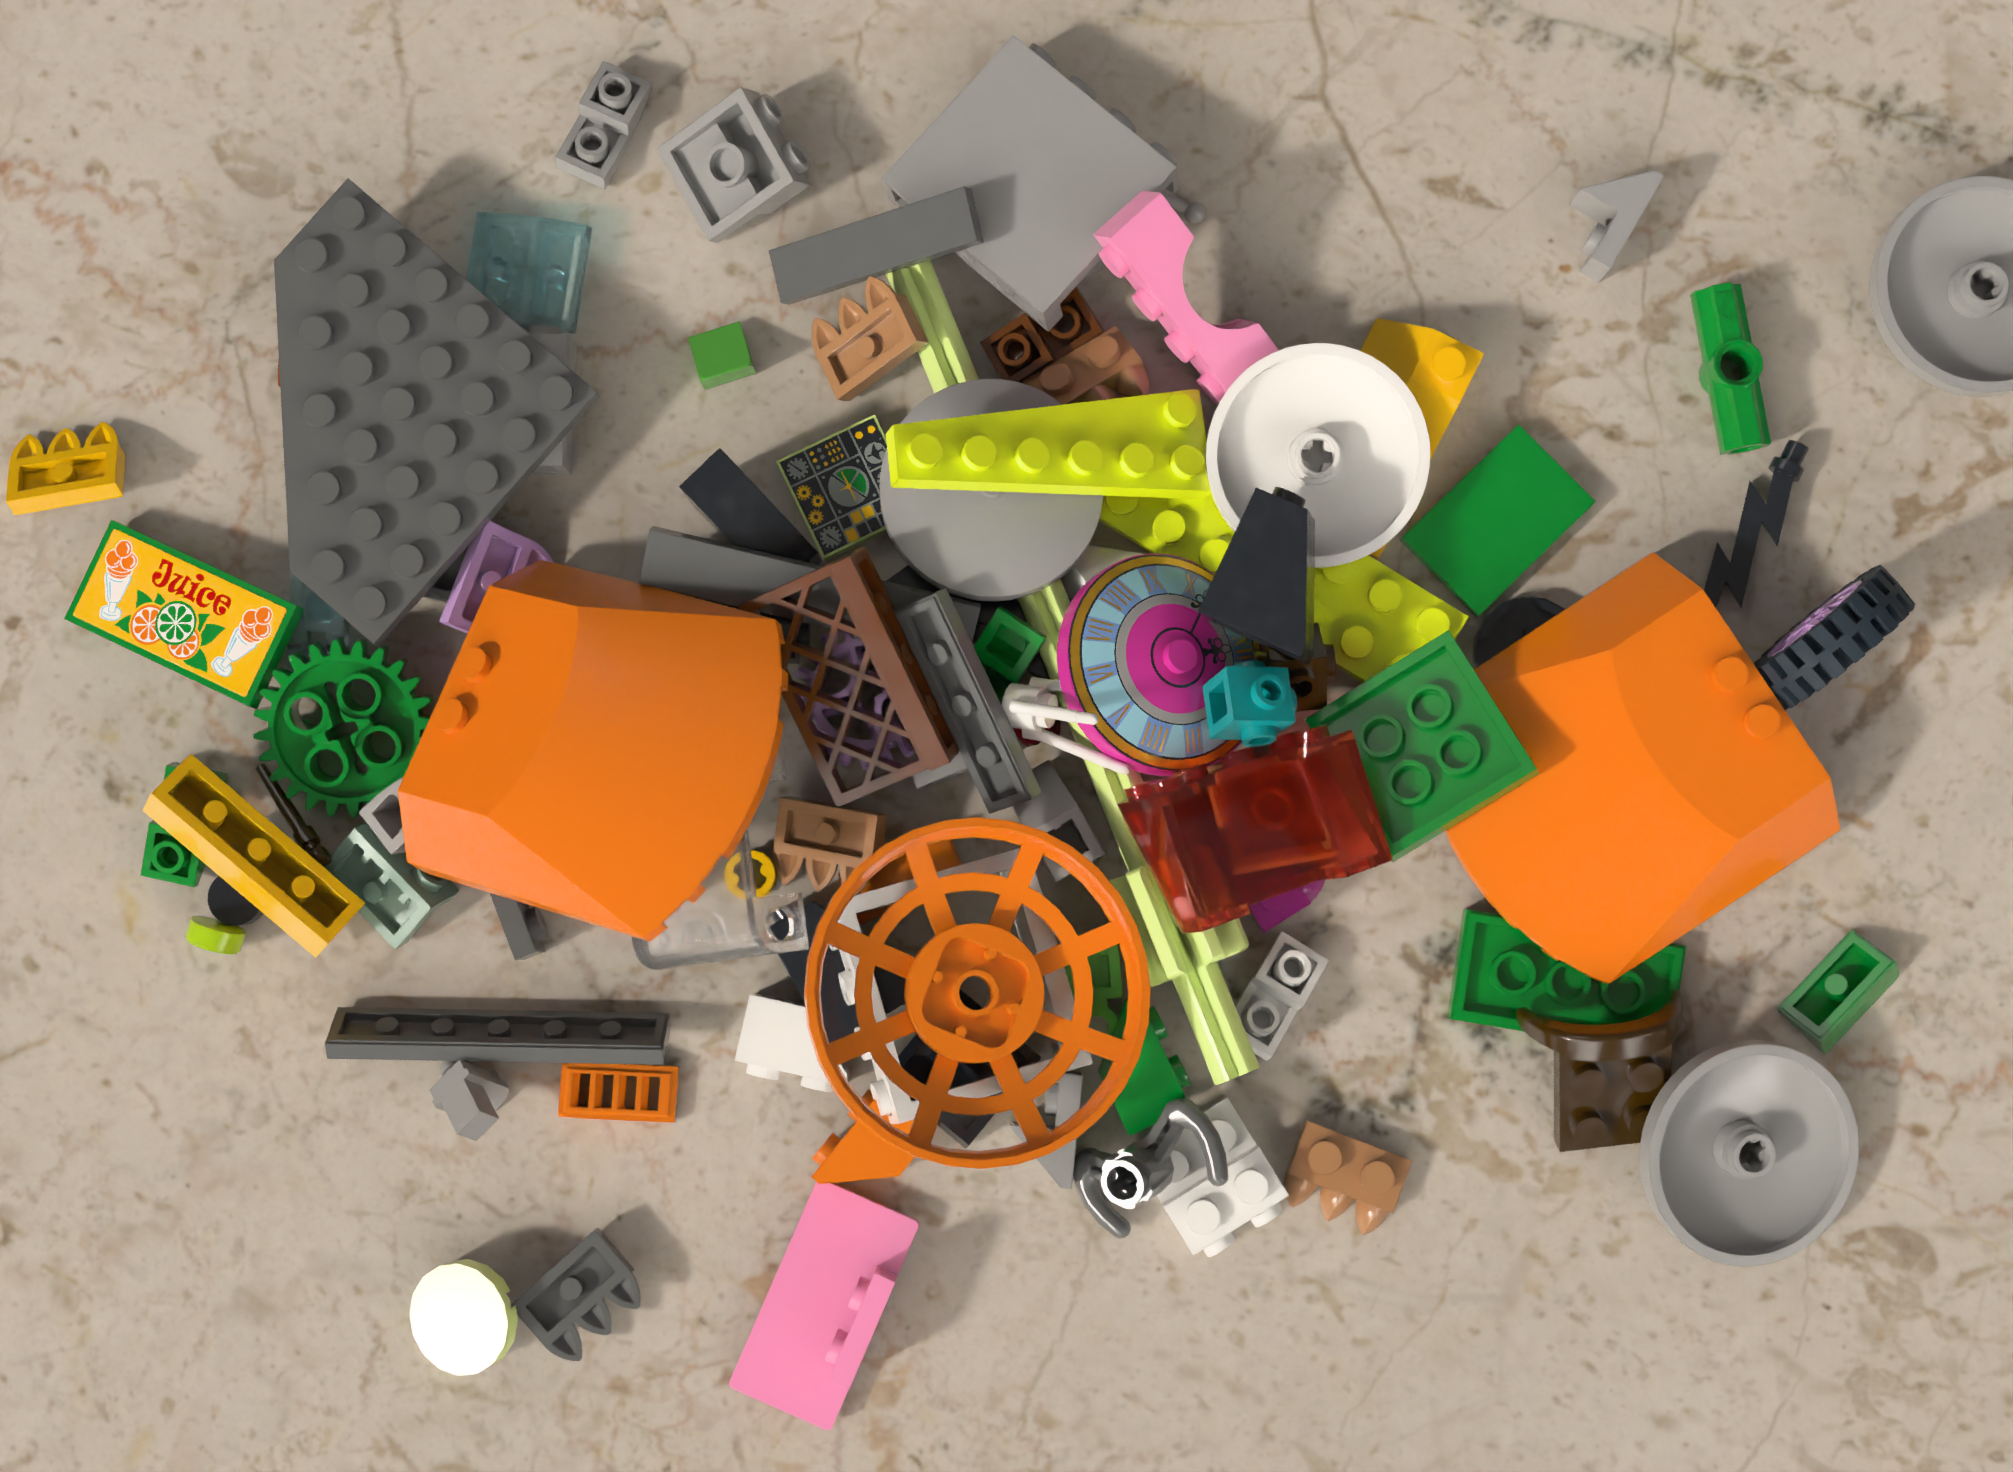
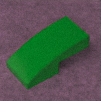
(1007, 649)

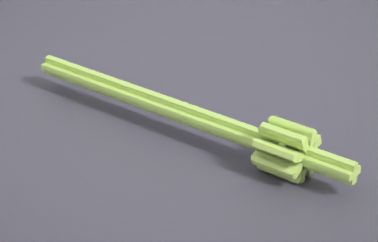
(1171, 955)

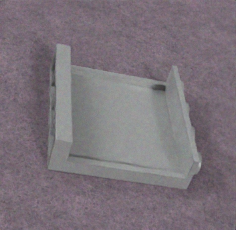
(1040, 171)

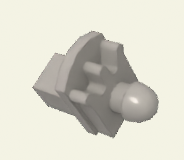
(469, 1097)

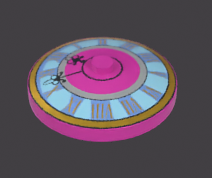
(1140, 659)

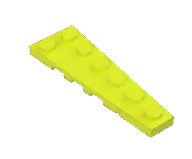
(1085, 448)

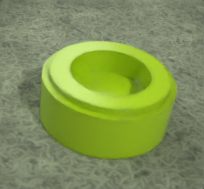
(214, 935)

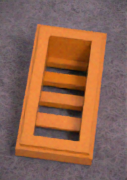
(570, 1090)

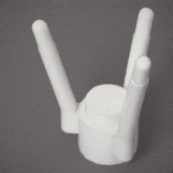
(1034, 709)

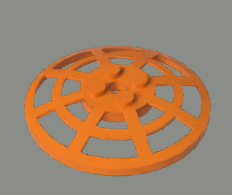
(1013, 986)

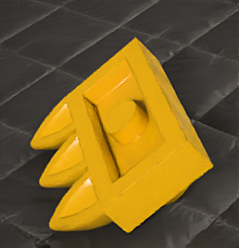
(67, 472)

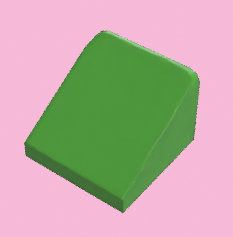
(721, 355)

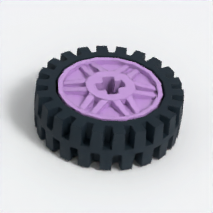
(1834, 636)

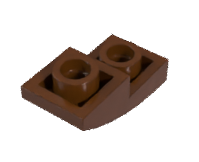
(1027, 347)

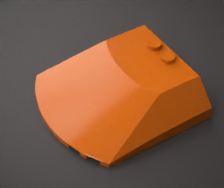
(595, 747)
(1658, 777)

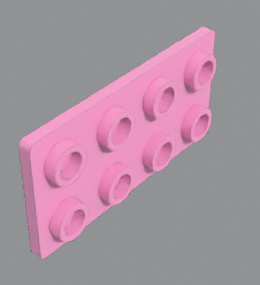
(824, 1304)

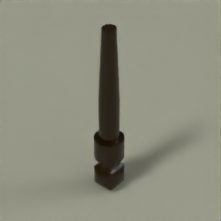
(304, 834)

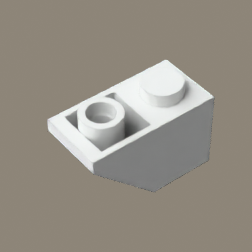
(778, 1040)

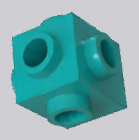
(1249, 703)

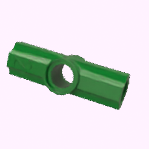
(1739, 403)

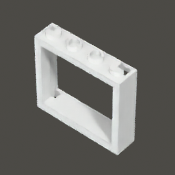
(1031, 931)

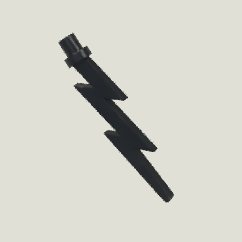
(1755, 511)

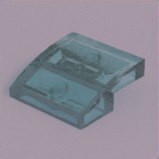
(530, 267)

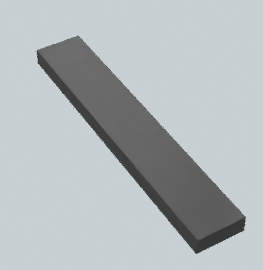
(738, 574)
(498, 1035)

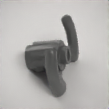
(1145, 1166)

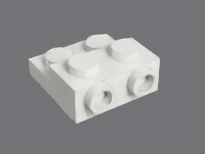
(1210, 1213)

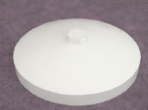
(1329, 431)

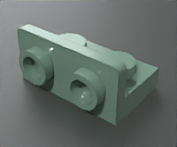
(394, 892)

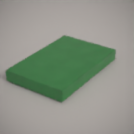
(1497, 520)

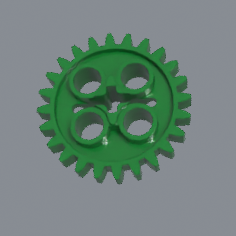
(299, 743)

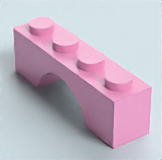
(1149, 248)

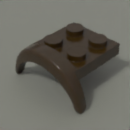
(1606, 1074)

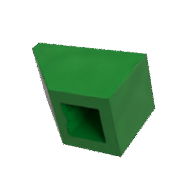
(1152, 1080)

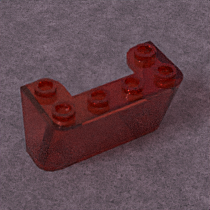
(1256, 825)

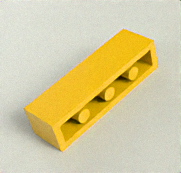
(252, 855)

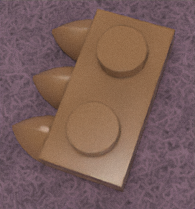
(868, 342)
(1094, 371)
(825, 838)
(1345, 1172)

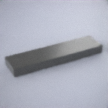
(876, 245)
(967, 701)

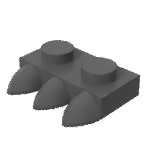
(575, 1293)

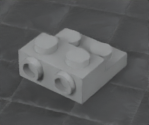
(735, 163)

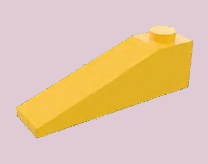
(1432, 368)

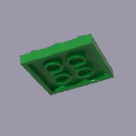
(1429, 743)

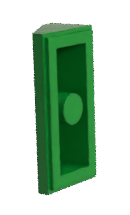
(1839, 991)

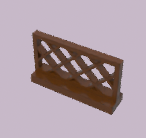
(896, 668)

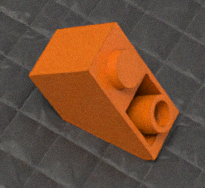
(860, 1153)

